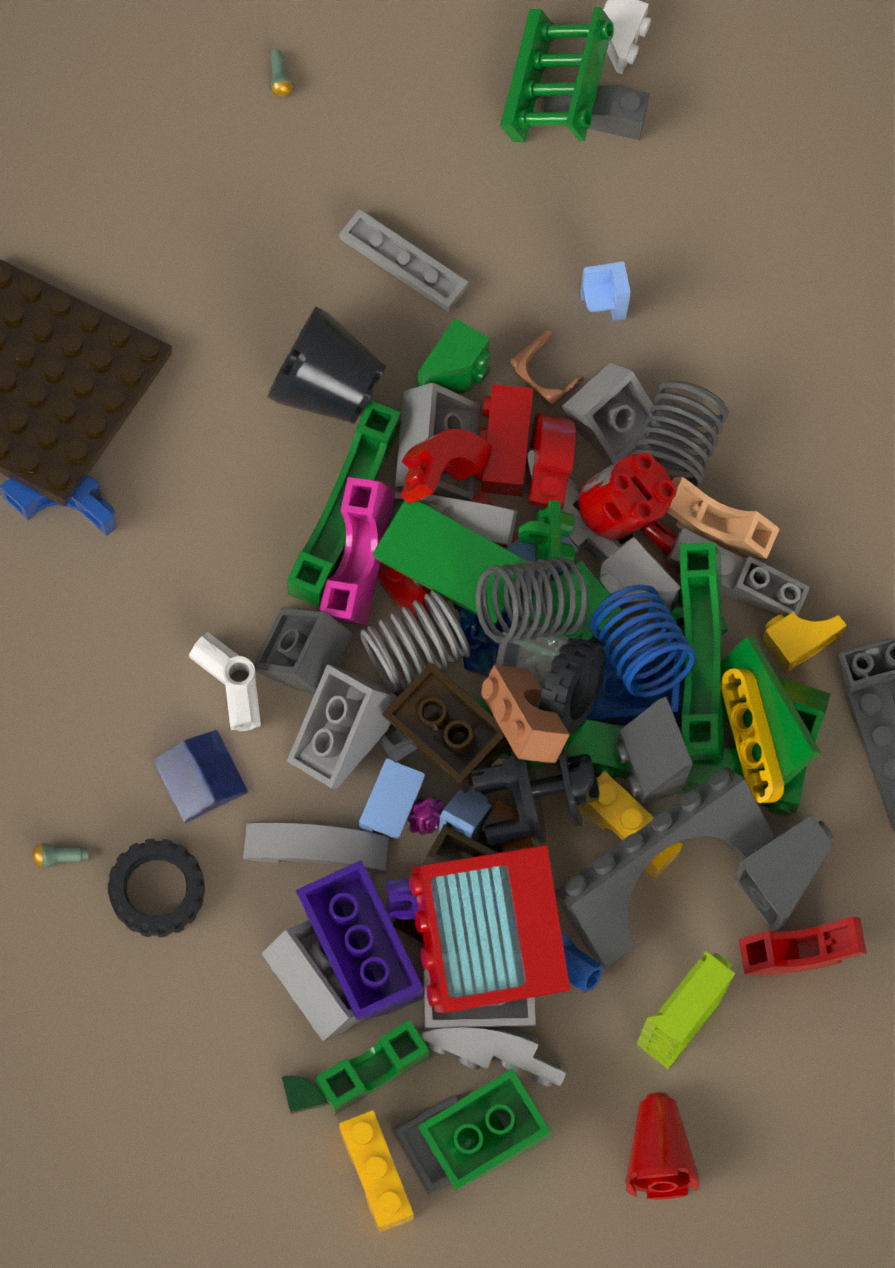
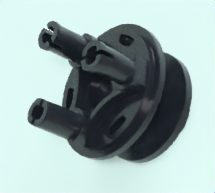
(519, 774)

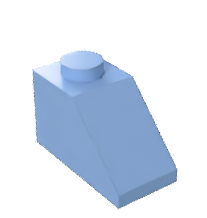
(466, 813)

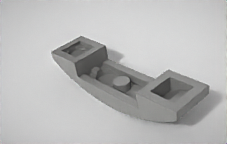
(315, 845)

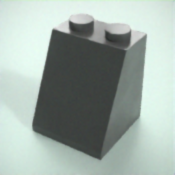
(783, 870)

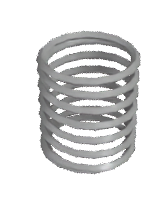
(375, 646)

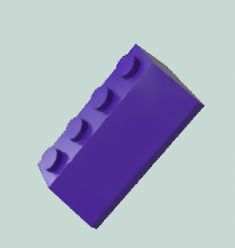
(360, 942)

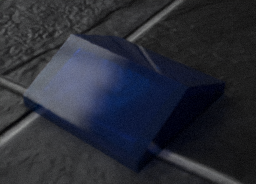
(200, 775)

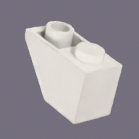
(629, 23)

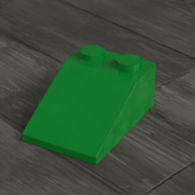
(485, 1130)

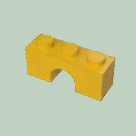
(625, 816)
(376, 1171)

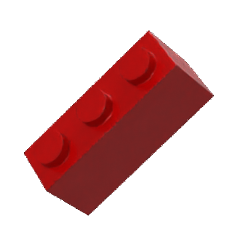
(508, 435)

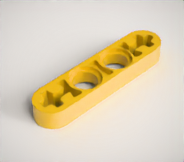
(758, 732)

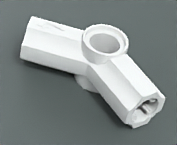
(222, 663)

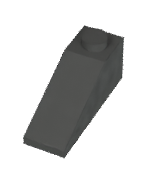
(615, 110)

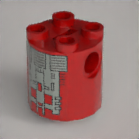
(626, 496)

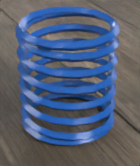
(647, 653)

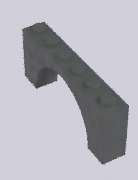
(601, 893)

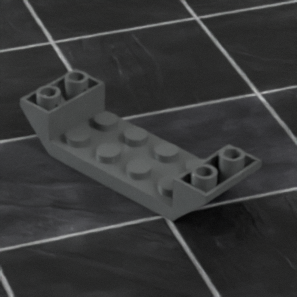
(870, 694)

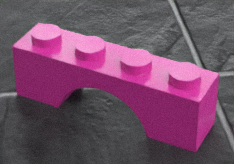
(366, 516)

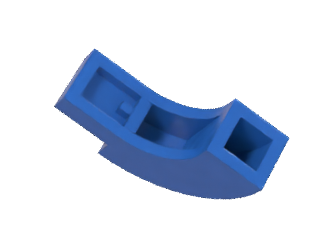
(84, 500)

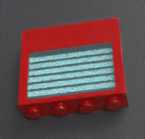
(489, 929)

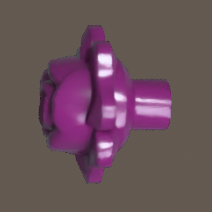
(425, 816)

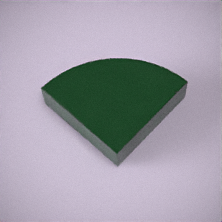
(302, 1094)

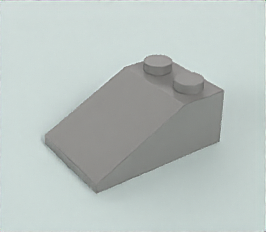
(340, 725)

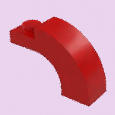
(451, 450)
(553, 460)
(802, 949)

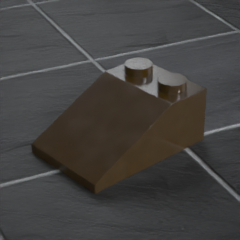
(447, 726)

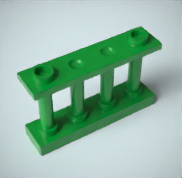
(534, 59)

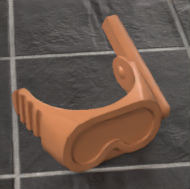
(522, 361)

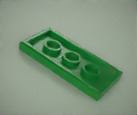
(443, 555)
(790, 736)

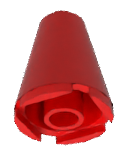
(660, 1152)

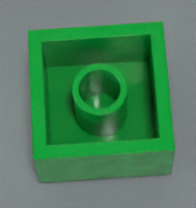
(596, 594)

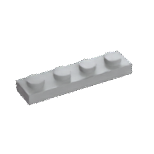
(403, 260)

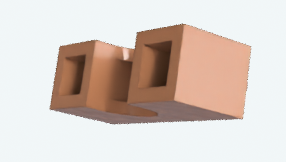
(513, 700)

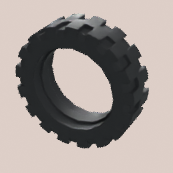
(574, 682)
(144, 853)

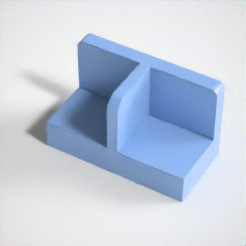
(606, 288)
(391, 799)

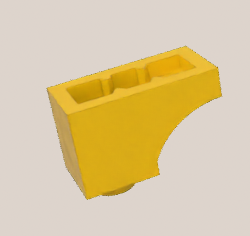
(796, 639)

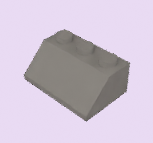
(426, 413)
(310, 980)
(497, 1015)

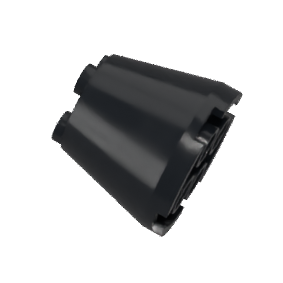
(327, 371)

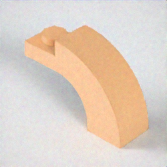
(732, 529)

